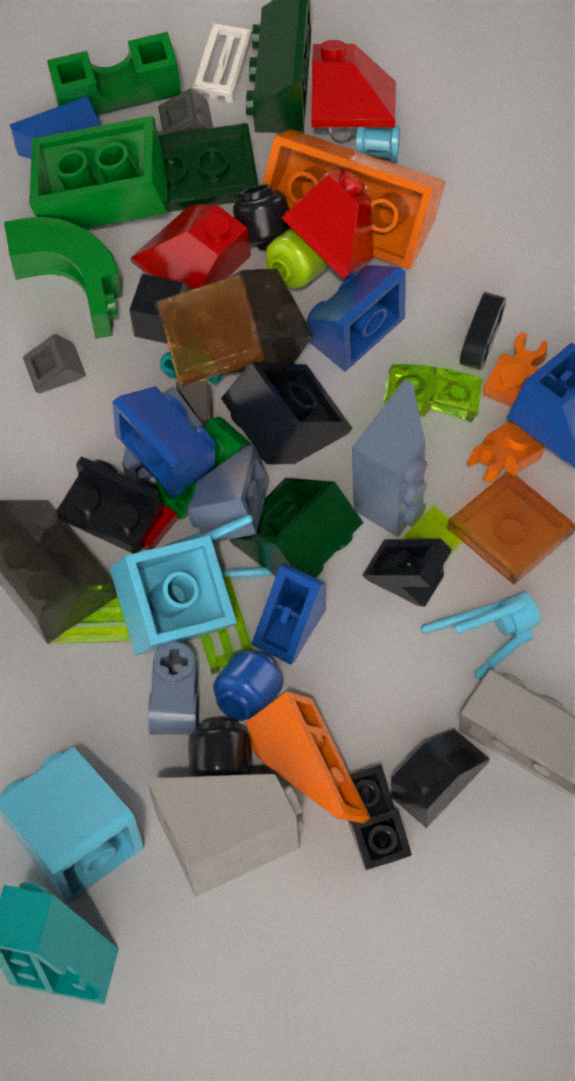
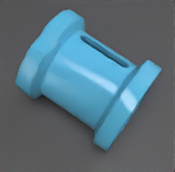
(379, 142)

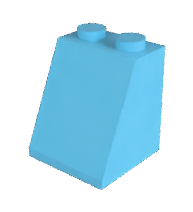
(70, 823)

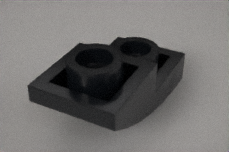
(382, 836)

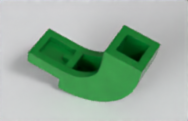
(67, 250)

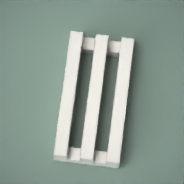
(216, 88)

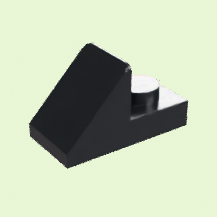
(409, 568)

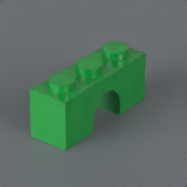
(142, 77)

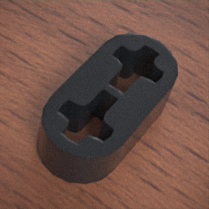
(482, 330)

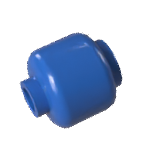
(247, 685)

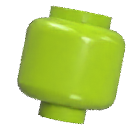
(294, 259)

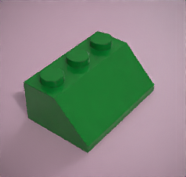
(99, 174)

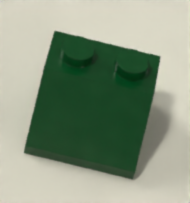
(301, 526)

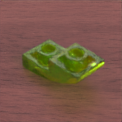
(438, 389)

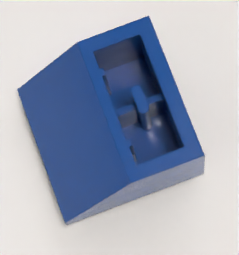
(548, 405)

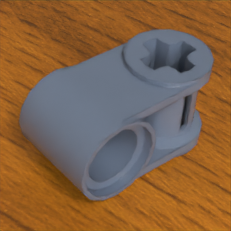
(174, 698)

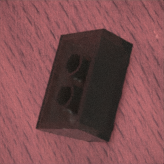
(49, 568)

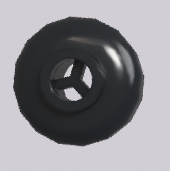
(262, 213)
(219, 750)

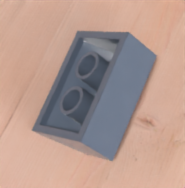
(391, 465)

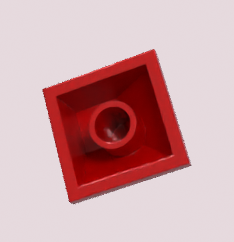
(350, 88)
(336, 222)
(196, 247)

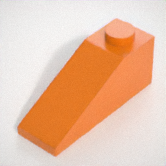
(299, 748)

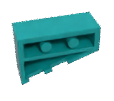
(52, 946)

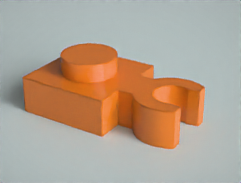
(512, 372)
(506, 448)

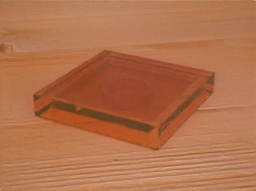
(210, 330)
(511, 527)

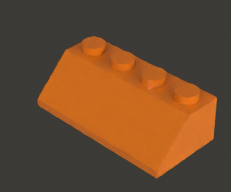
(401, 198)

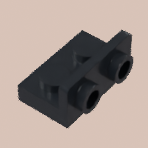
(111, 505)

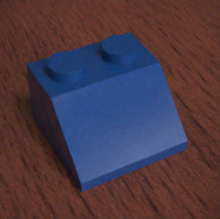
(359, 314)
(163, 439)

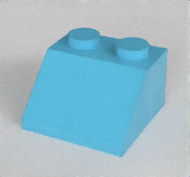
(172, 594)

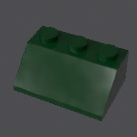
(280, 67)

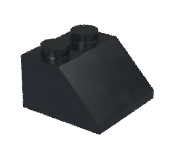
(284, 411)

